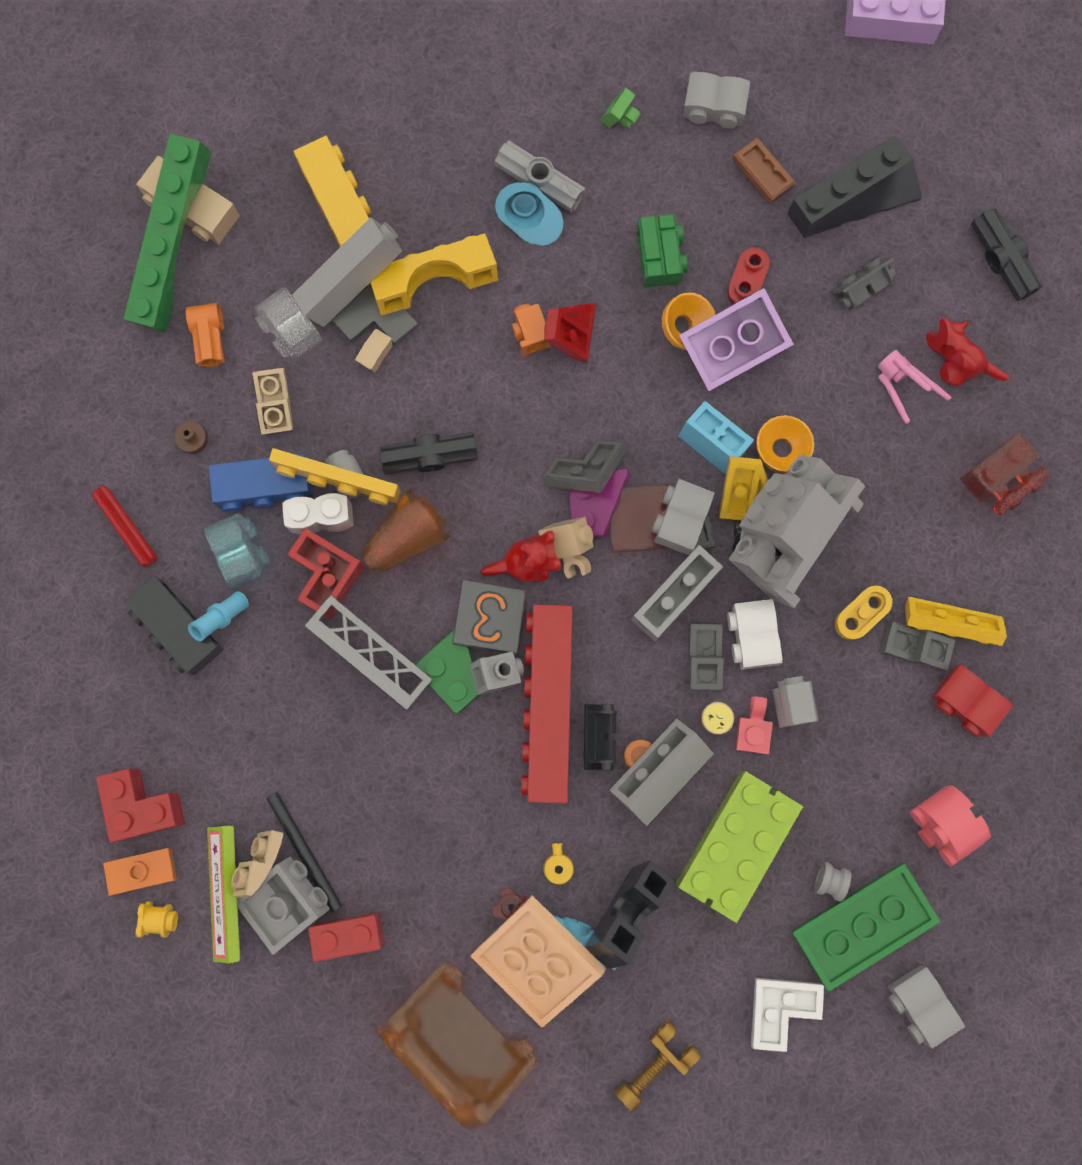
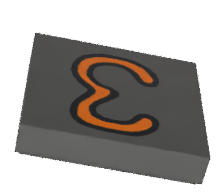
(488, 617)

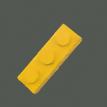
(955, 621)

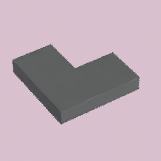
(364, 313)
(586, 474)

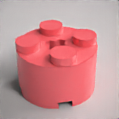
(950, 825)

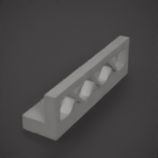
(360, 662)

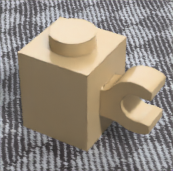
(570, 541)

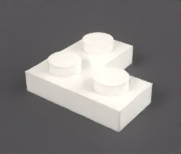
(776, 1002)

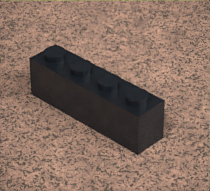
(864, 187)

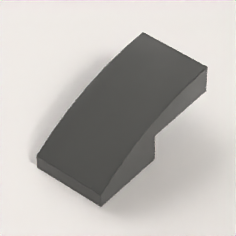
(917, 646)
(705, 656)

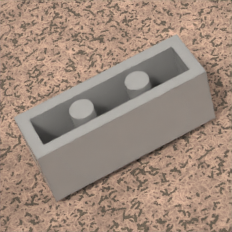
(676, 593)
(661, 771)

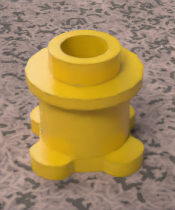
(156, 920)

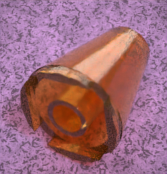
(405, 533)

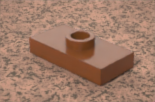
(763, 170)

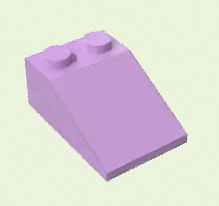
(736, 339)

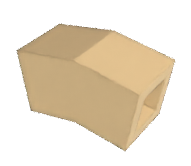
(374, 350)

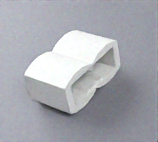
(326, 512)
(755, 634)

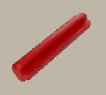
(124, 526)

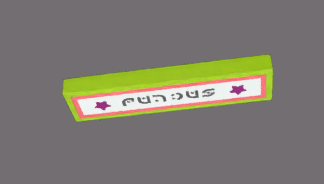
(223, 905)

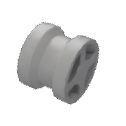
(832, 881)

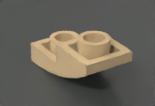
(273, 401)
(251, 874)

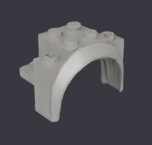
(797, 517)

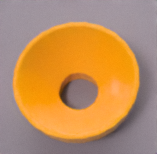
(689, 306)
(784, 428)

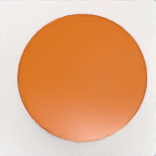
(635, 751)

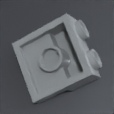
(283, 905)

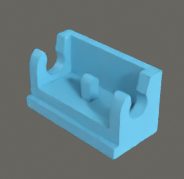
(714, 436)

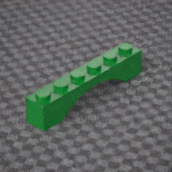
(177, 186)

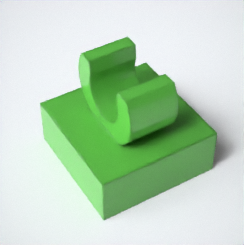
(620, 110)

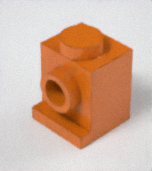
(529, 328)

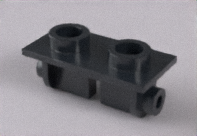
(598, 749)

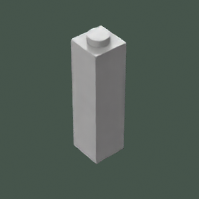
(347, 272)

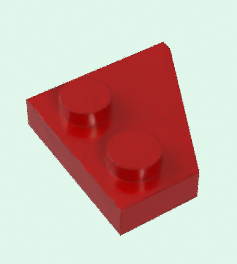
(571, 329)

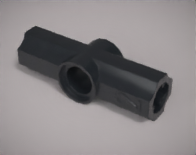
(1006, 254)
(428, 452)

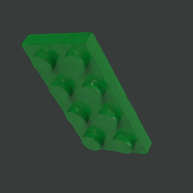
(865, 926)

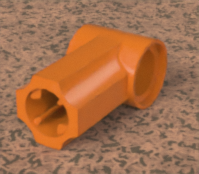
(206, 332)

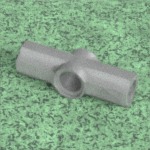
(525, 166)

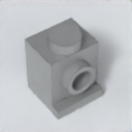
(487, 676)

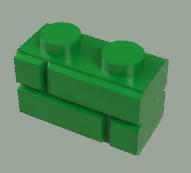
(660, 250)

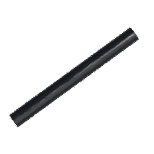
(303, 850)

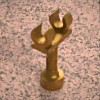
(630, 1093)

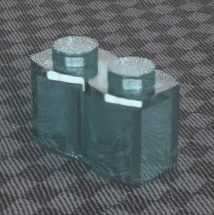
(236, 550)

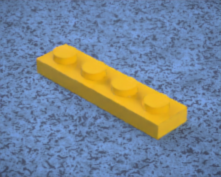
(347, 481)

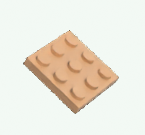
(538, 962)

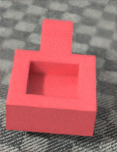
(754, 733)

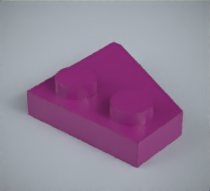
(599, 507)

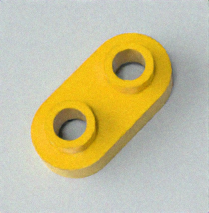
(862, 613)

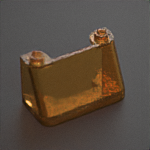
(455, 1049)

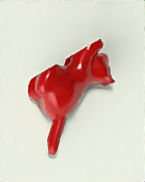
(962, 357)
(528, 560)

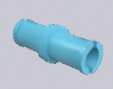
(218, 616)

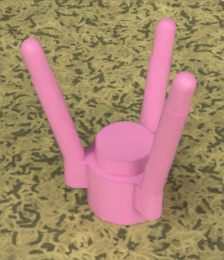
(896, 368)

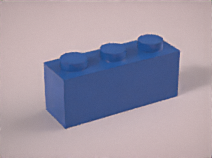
(253, 484)

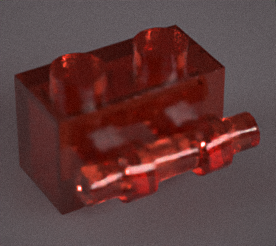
(999, 468)

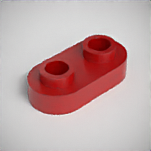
(748, 274)

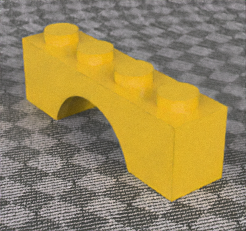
(465, 260)

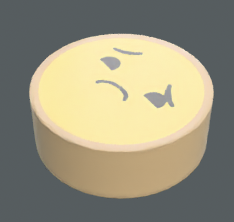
(717, 718)

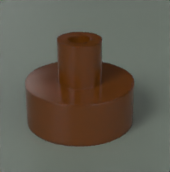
(191, 437)

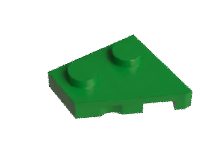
(450, 673)

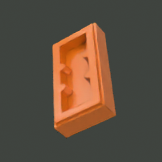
(140, 871)

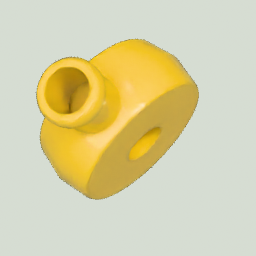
(554, 860)

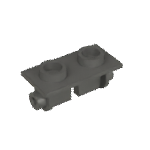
(853, 286)

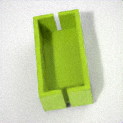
(738, 846)

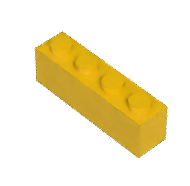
(333, 187)

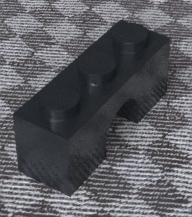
(617, 932)

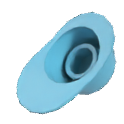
(529, 213)

